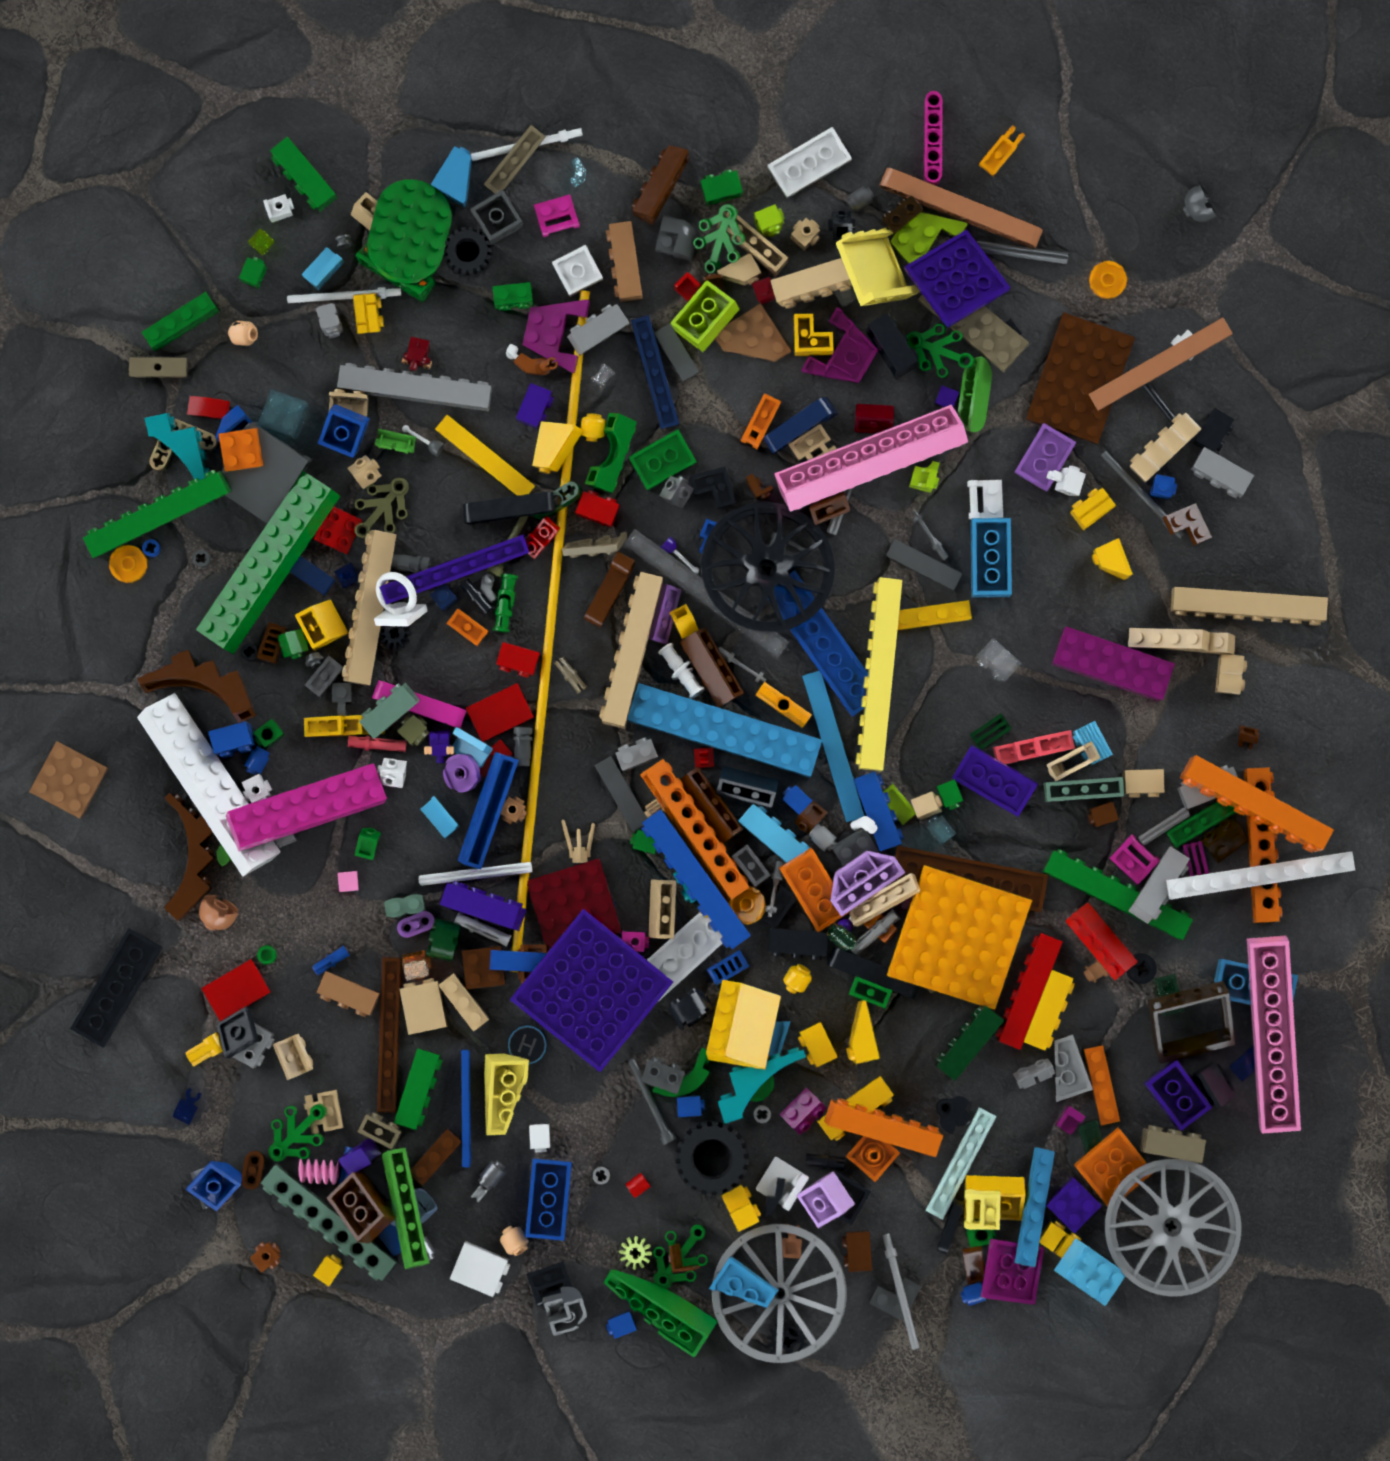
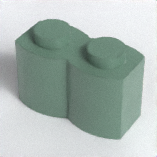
(399, 907)

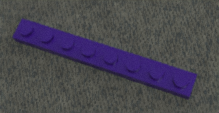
(456, 568)

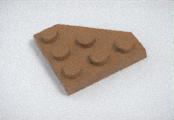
(753, 336)

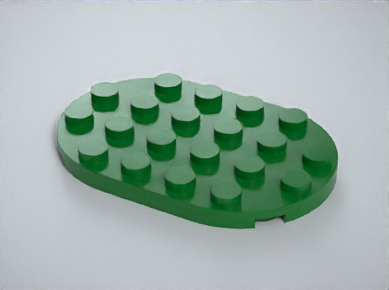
(409, 231)

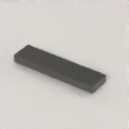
(924, 565)
(621, 793)

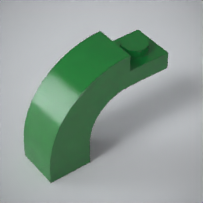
(692, 1080)

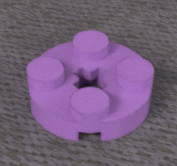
(471, 769)

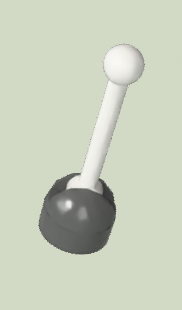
(435, 446)

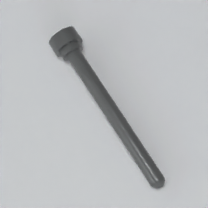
(667, 1135)

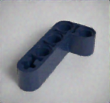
(799, 424)

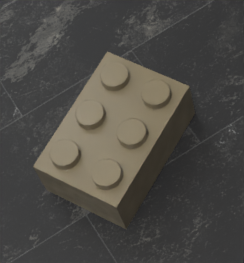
(1172, 1144)

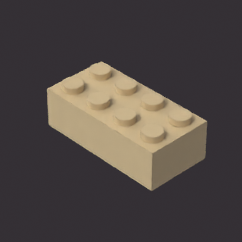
(811, 283)

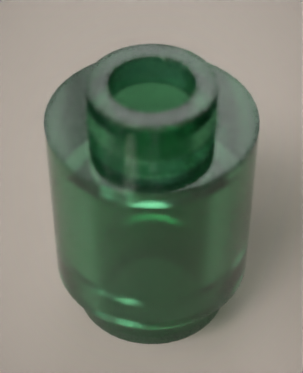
(841, 937)

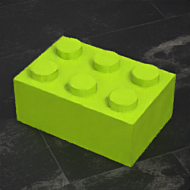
(704, 316)

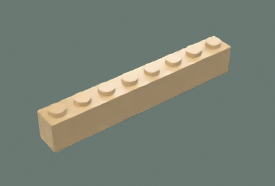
(1249, 604)
(365, 633)

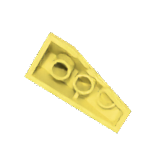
(503, 1084)

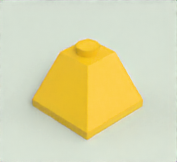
(1112, 559)

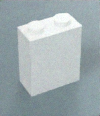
(480, 1269)

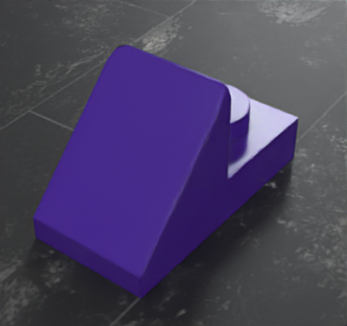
(359, 1156)

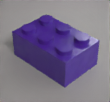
(1177, 1095)

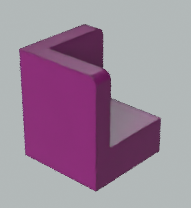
(1069, 1119)

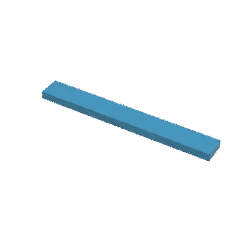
(833, 746)

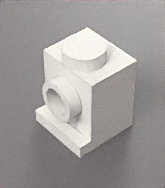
(277, 214)

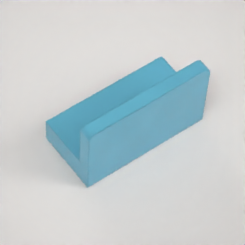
(323, 268)
(470, 745)
(439, 817)

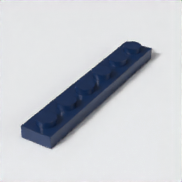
(655, 372)

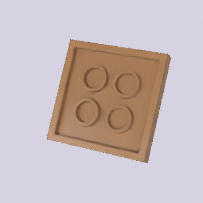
(68, 780)

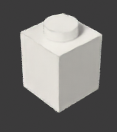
(540, 1137)

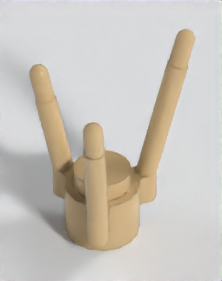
(579, 854)

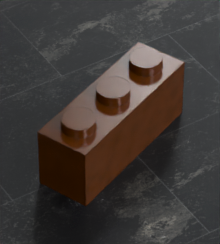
(435, 1156)

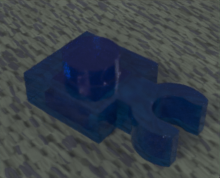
(186, 1109)

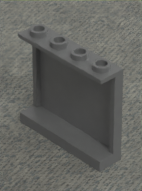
(265, 487)

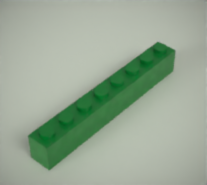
(156, 514)
(1112, 892)

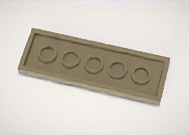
(988, 335)

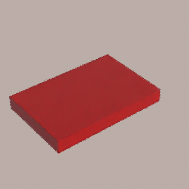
(499, 712)
(236, 990)

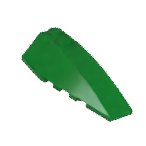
(672, 1315)

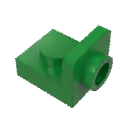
(367, 843)

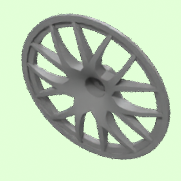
(1175, 1238)

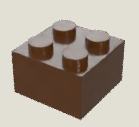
(477, 970)

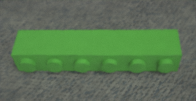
(405, 1208)

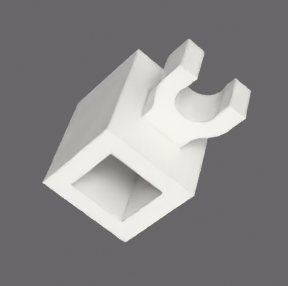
(1068, 480)

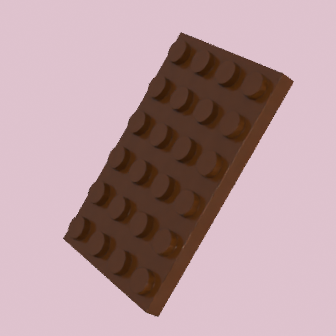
(1078, 363)

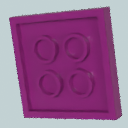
(1007, 1279)

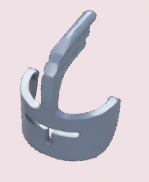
(426, 1200)

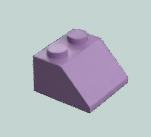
(825, 1199)

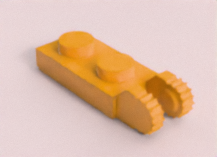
(1000, 152)

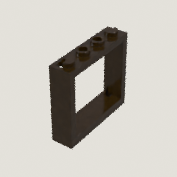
(1198, 1043)

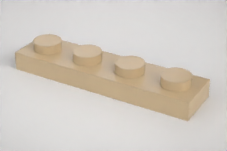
(885, 899)

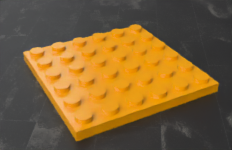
(959, 937)

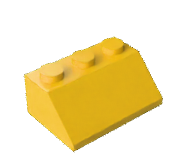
(1011, 1190)

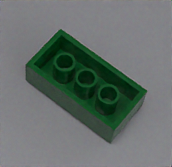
(969, 1042)

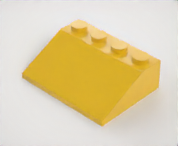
(743, 1025)
(862, 1040)

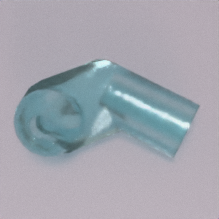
(580, 173)

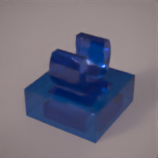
(347, 575)

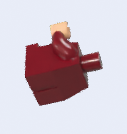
(417, 354)

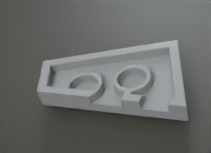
(1070, 1069)

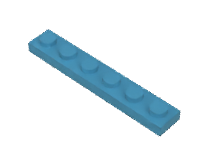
(1034, 1207)

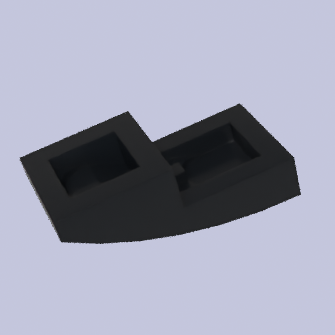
(772, 1201)

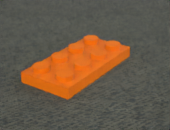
(812, 888)

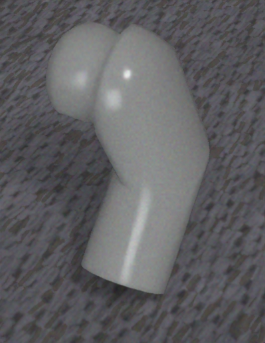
(486, 587)

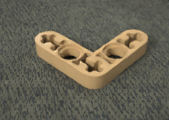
(181, 425)

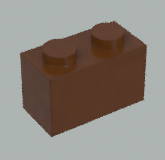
(858, 1251)

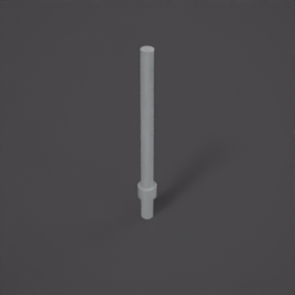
(891, 1255)

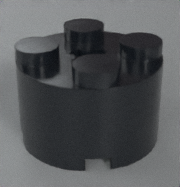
(690, 1009)

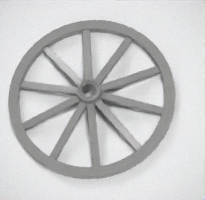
(838, 1312)

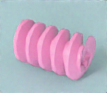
(318, 1172)

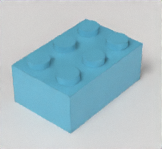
(1090, 1272)

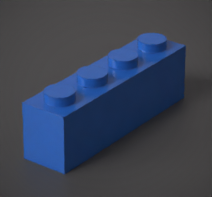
(877, 809)

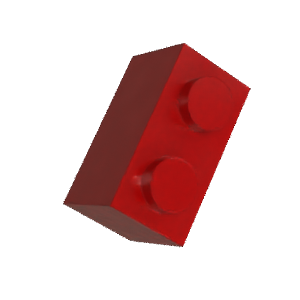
(597, 509)
(517, 659)

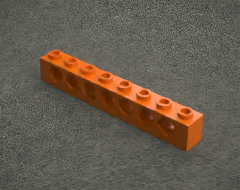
(685, 827)
(1256, 855)

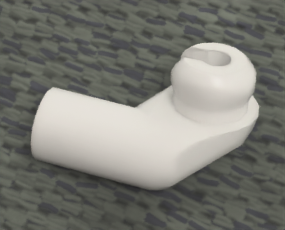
(865, 823)

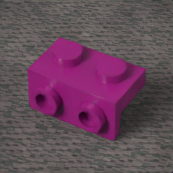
(803, 1111)

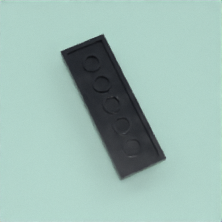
(116, 988)

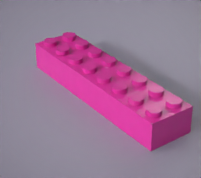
(306, 807)

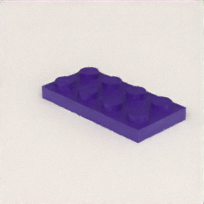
(994, 780)

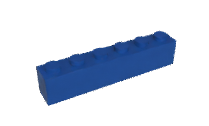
(487, 810)

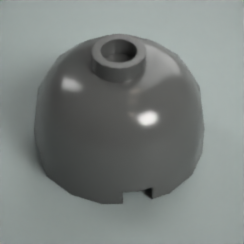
(1199, 205)

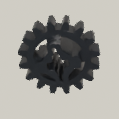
(796, 1338)

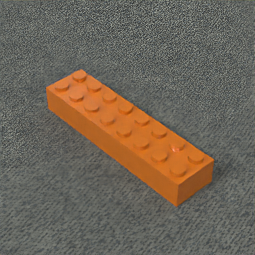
(1256, 803)

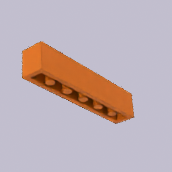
(883, 1127)

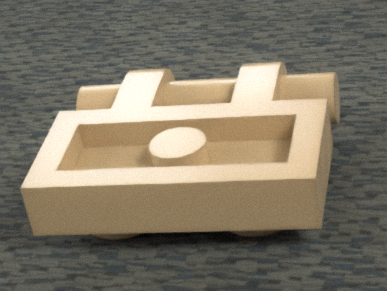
(809, 442)
(333, 1119)

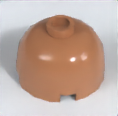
(217, 914)

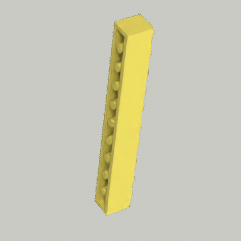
(880, 674)

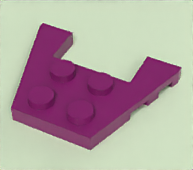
(546, 330)
(850, 357)

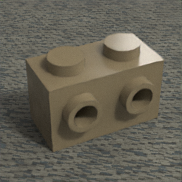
(380, 1131)

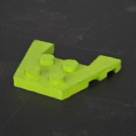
(921, 232)

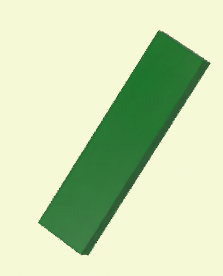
(1198, 823)

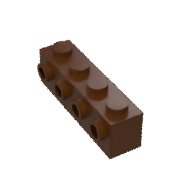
(711, 667)
(710, 805)

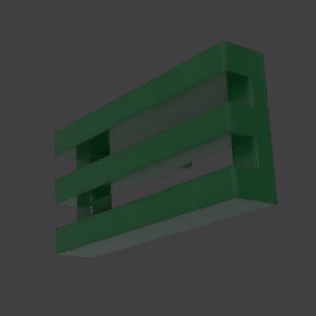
(1003, 722)

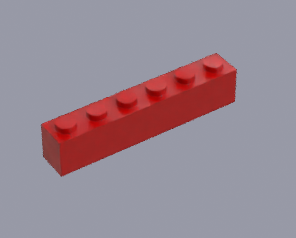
(1029, 991)

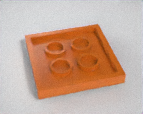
(1109, 1164)

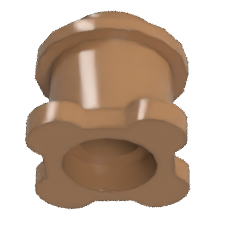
(1095, 971)

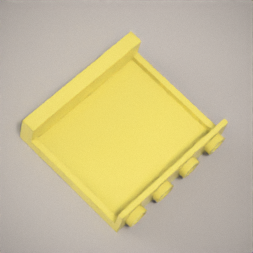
(873, 267)

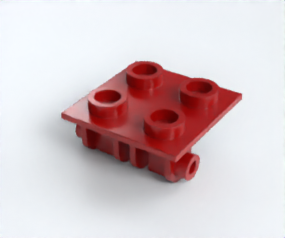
(338, 530)

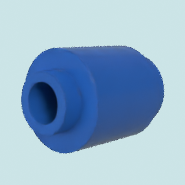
(257, 761)
(972, 1294)

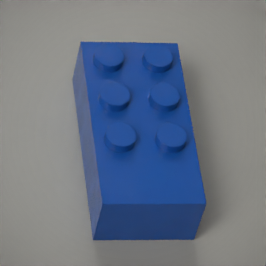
(548, 1199)

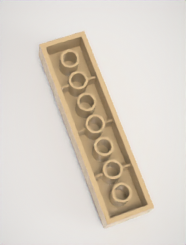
(632, 651)

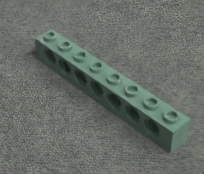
(279, 1174)

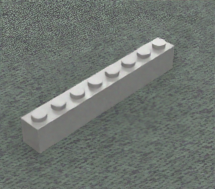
(415, 388)

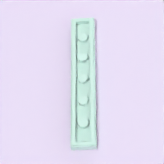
(960, 1163)

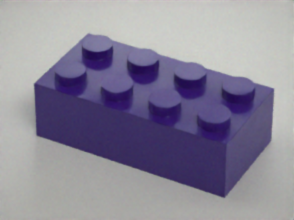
(485, 907)

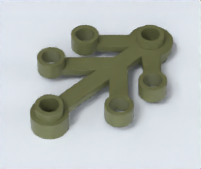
(383, 505)

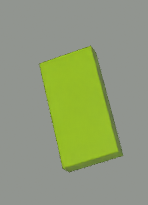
(901, 807)

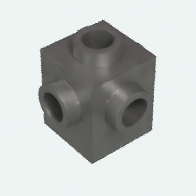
(676, 491)

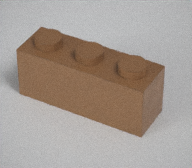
(348, 994)

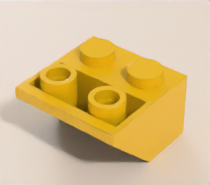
(321, 624)

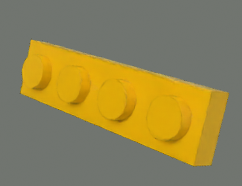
(934, 615)

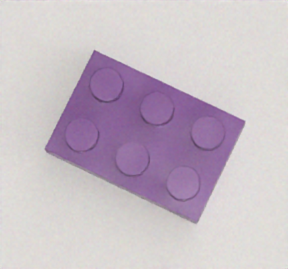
(1045, 454)

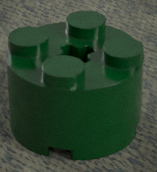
(443, 940)

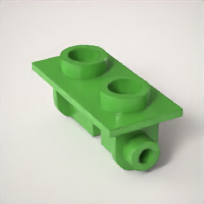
(396, 441)

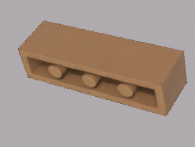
(625, 261)

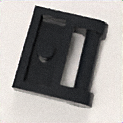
(546, 1278)

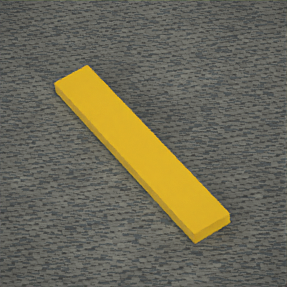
(484, 457)

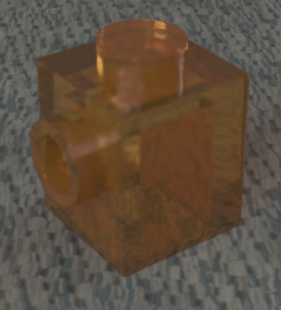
(416, 965)

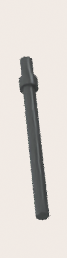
(1137, 489)

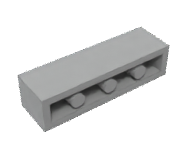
(1155, 890)

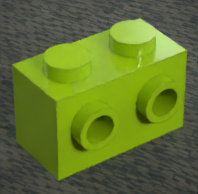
(769, 221)

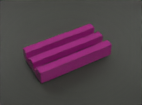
(1195, 858)

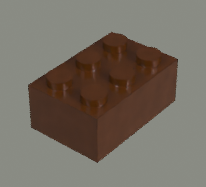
(361, 1207)

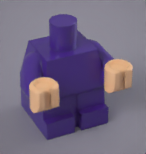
(439, 745)

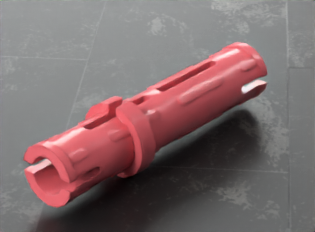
(377, 743)

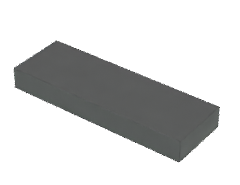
(676, 352)

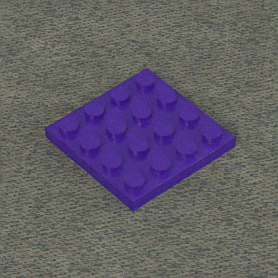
(957, 278)

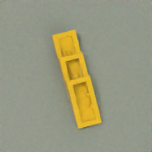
(334, 726)

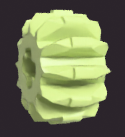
(641, 1248)

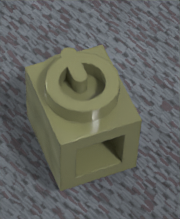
(414, 729)

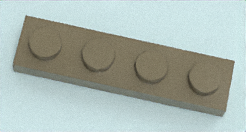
(515, 160)

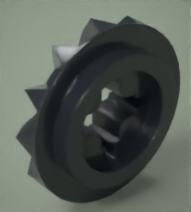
(1144, 977)

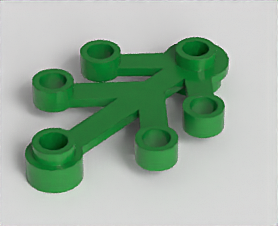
(721, 236)
(936, 349)
(294, 1135)
(685, 1261)

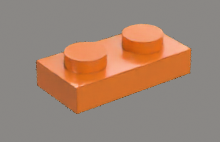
(467, 627)

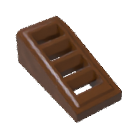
(261, 656)

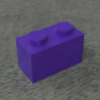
(534, 406)

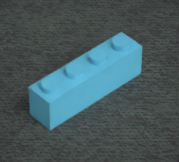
(771, 834)

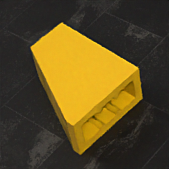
(554, 445)

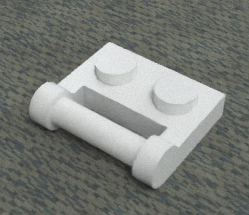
(991, 498)

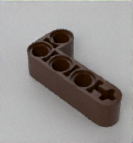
(610, 589)

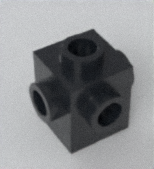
(841, 224)

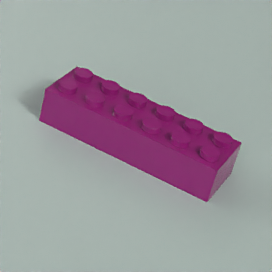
(1112, 664)

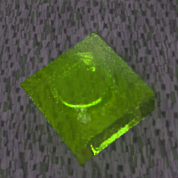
(261, 241)

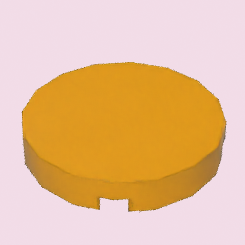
(1108, 279)
(128, 563)
(749, 905)

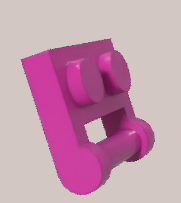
(554, 210)
(1130, 863)

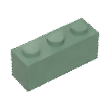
(388, 709)

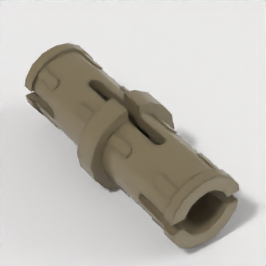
(570, 675)

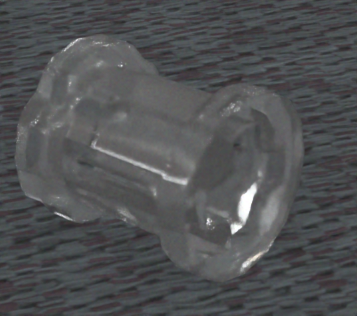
(603, 376)

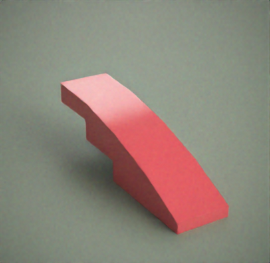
(1034, 747)

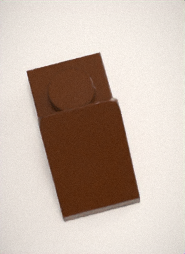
(829, 508)

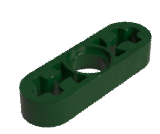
(564, 502)

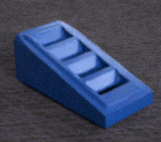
(731, 973)

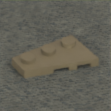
(593, 548)

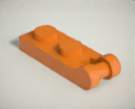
(761, 420)

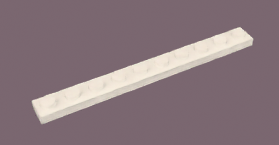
(1260, 875)

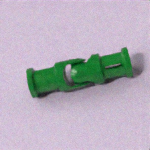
(505, 605)

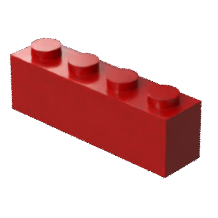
(1101, 941)

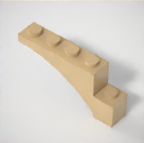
(1182, 639)

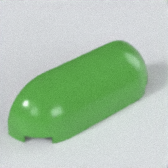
(975, 395)

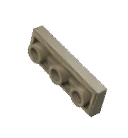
(147, 367)

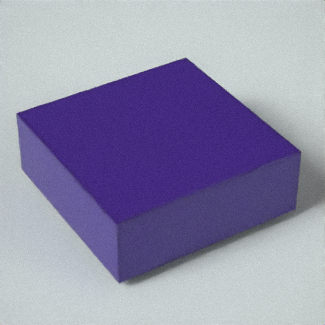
(946, 397)

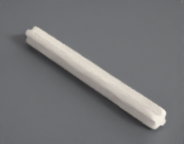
(471, 874)

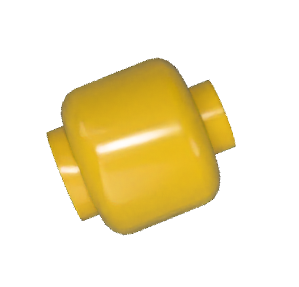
(593, 427)
(797, 978)

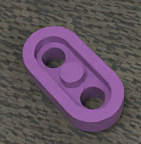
(416, 924)

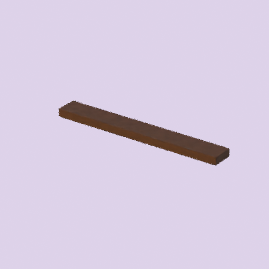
(389, 1035)

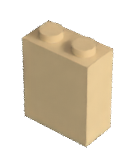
(423, 1006)

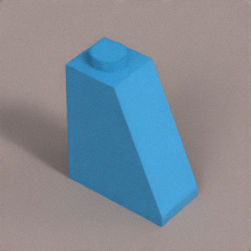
(455, 176)

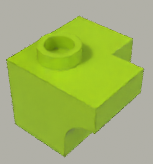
(925, 478)

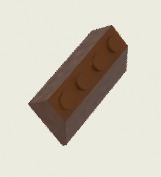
(661, 184)

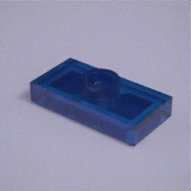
(1244, 1065)

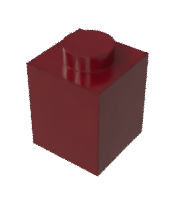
(764, 290)

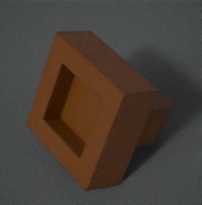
(1248, 735)

